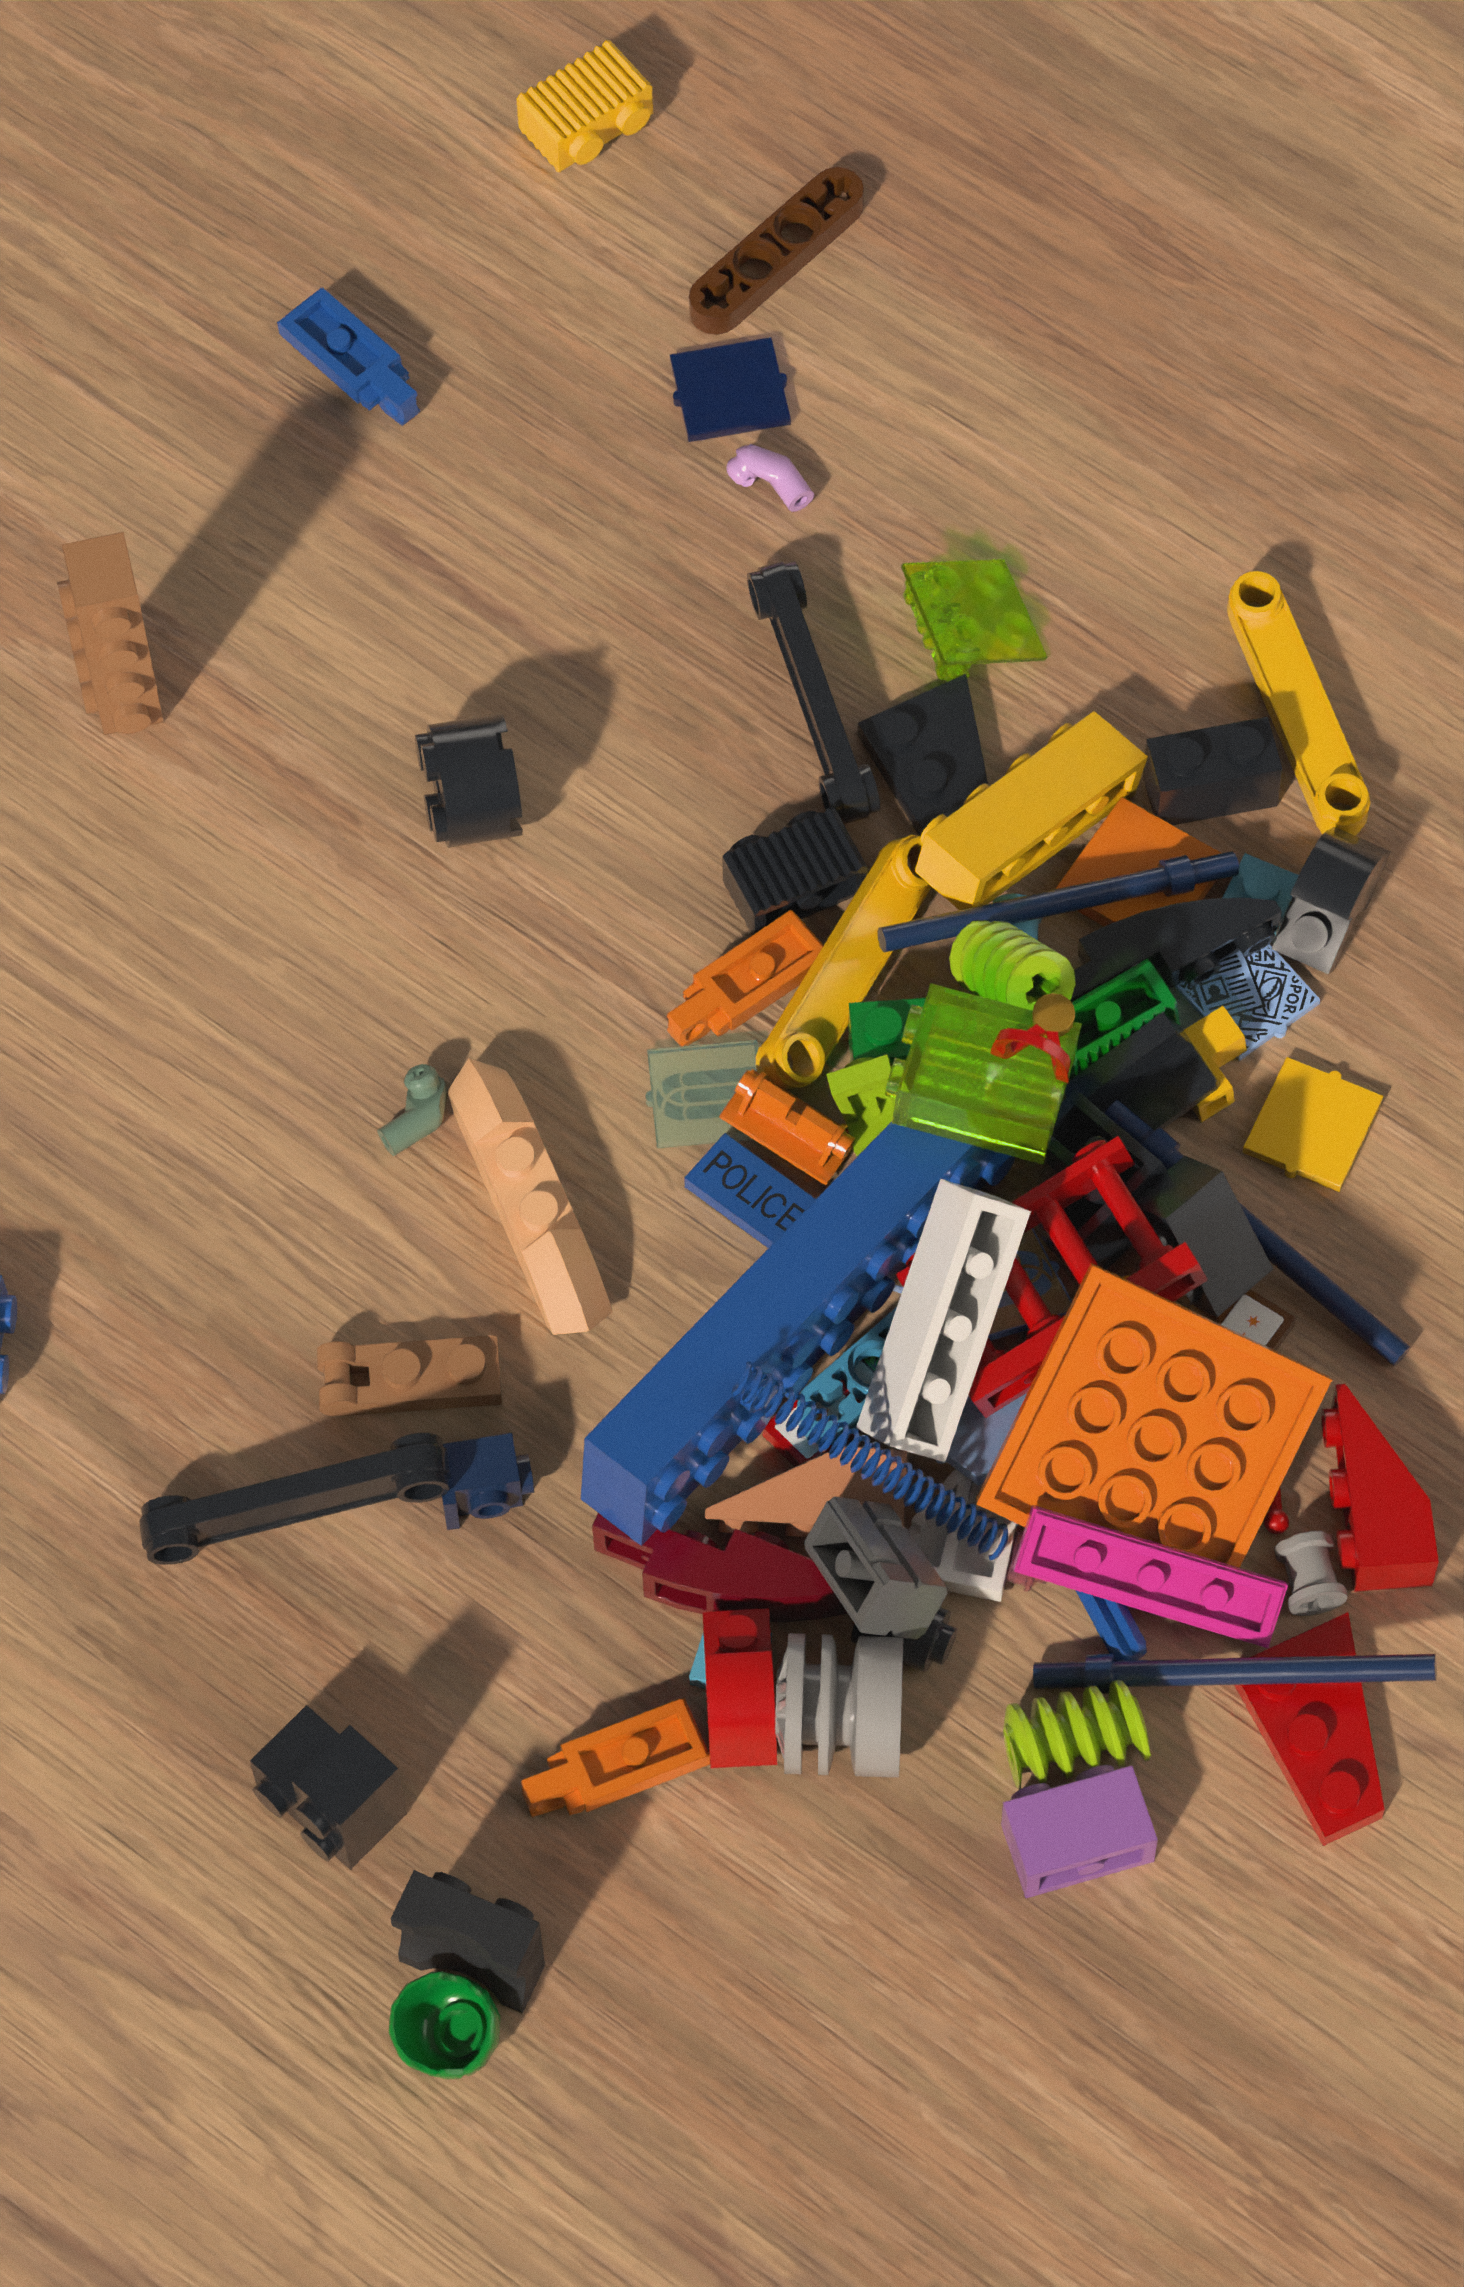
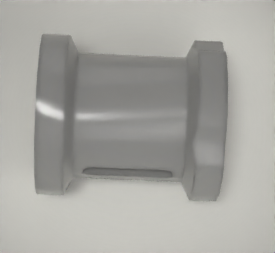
(1310, 1573)

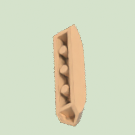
(529, 1198)

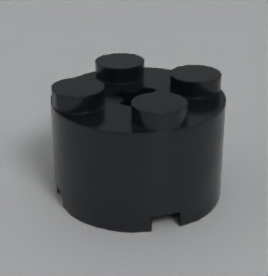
(471, 780)

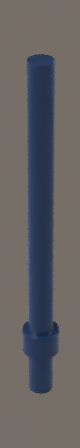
(1171, 877)
(1278, 1250)
(1103, 1669)

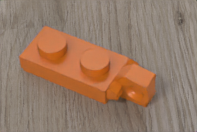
(745, 980)
(619, 1761)

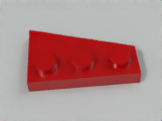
(1321, 1736)

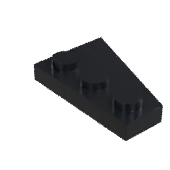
(928, 751)

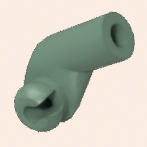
(422, 1113)

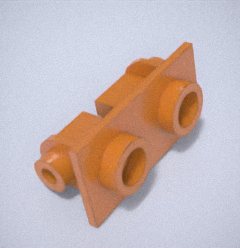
(788, 1126)

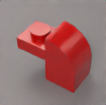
(740, 1688)

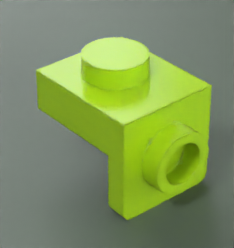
(862, 1098)

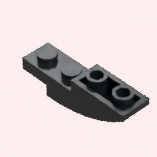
(1178, 940)

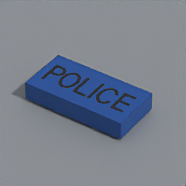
(747, 1190)

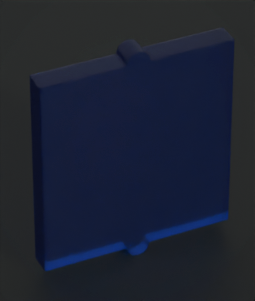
(730, 389)

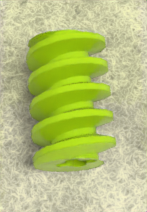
(1008, 965)
(1074, 1731)

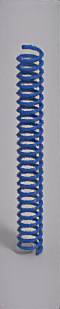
(870, 1466)

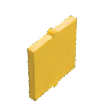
(1312, 1124)

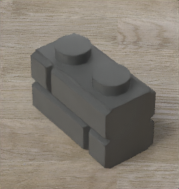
(875, 1568)

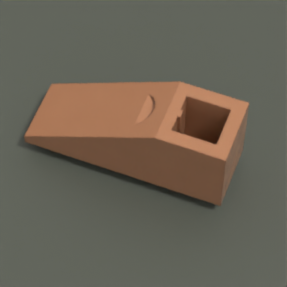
(801, 1493)

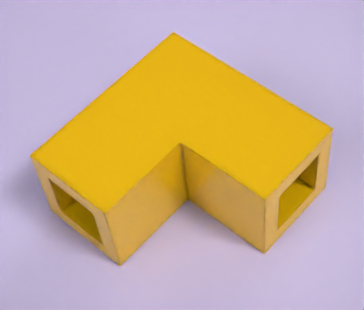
(1218, 1042)

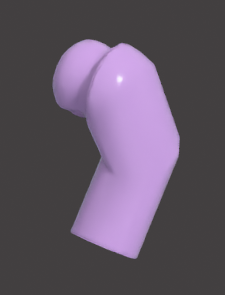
(774, 468)

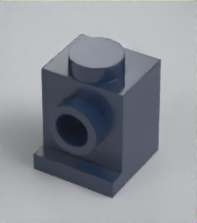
(485, 1478)

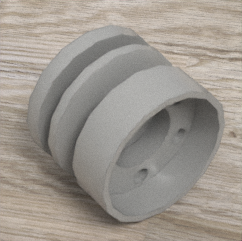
(842, 1705)

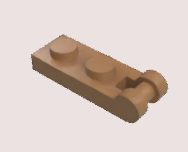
(410, 1375)

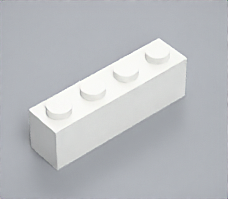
(942, 1320)

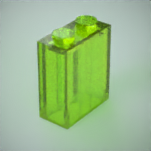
(966, 1093)

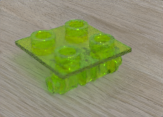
(970, 615)

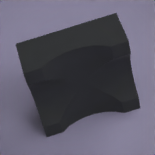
(466, 1934)

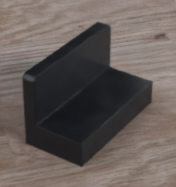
(1151, 1073)

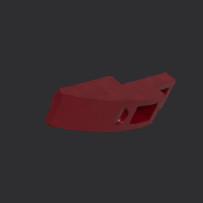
(700, 1578)

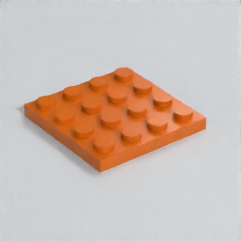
(1154, 1424)

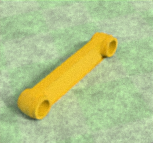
(1297, 703)
(843, 968)

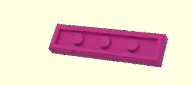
(1150, 1576)

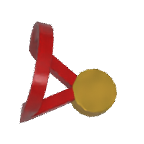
(1052, 1018)

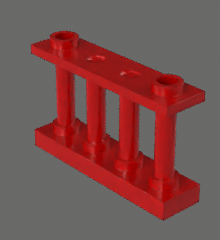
(1163, 1270)

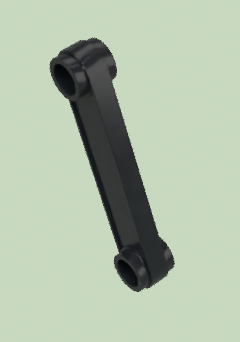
(780, 595)
(412, 1471)

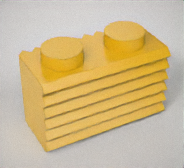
(585, 106)

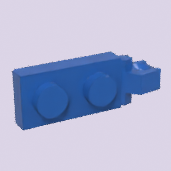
(350, 355)

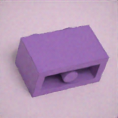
(1078, 1829)

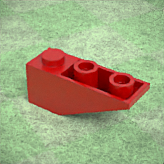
(1385, 1510)

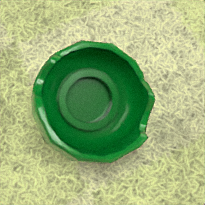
(444, 2025)

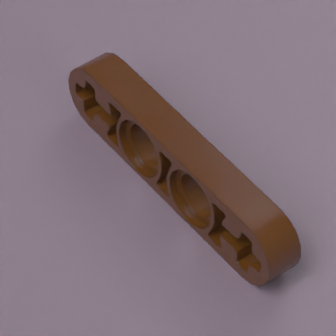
(770, 245)

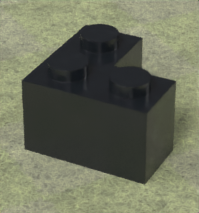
(1076, 1127)
(330, 1785)

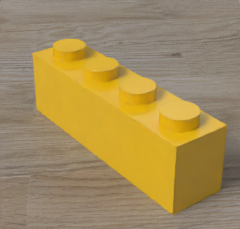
(1029, 812)

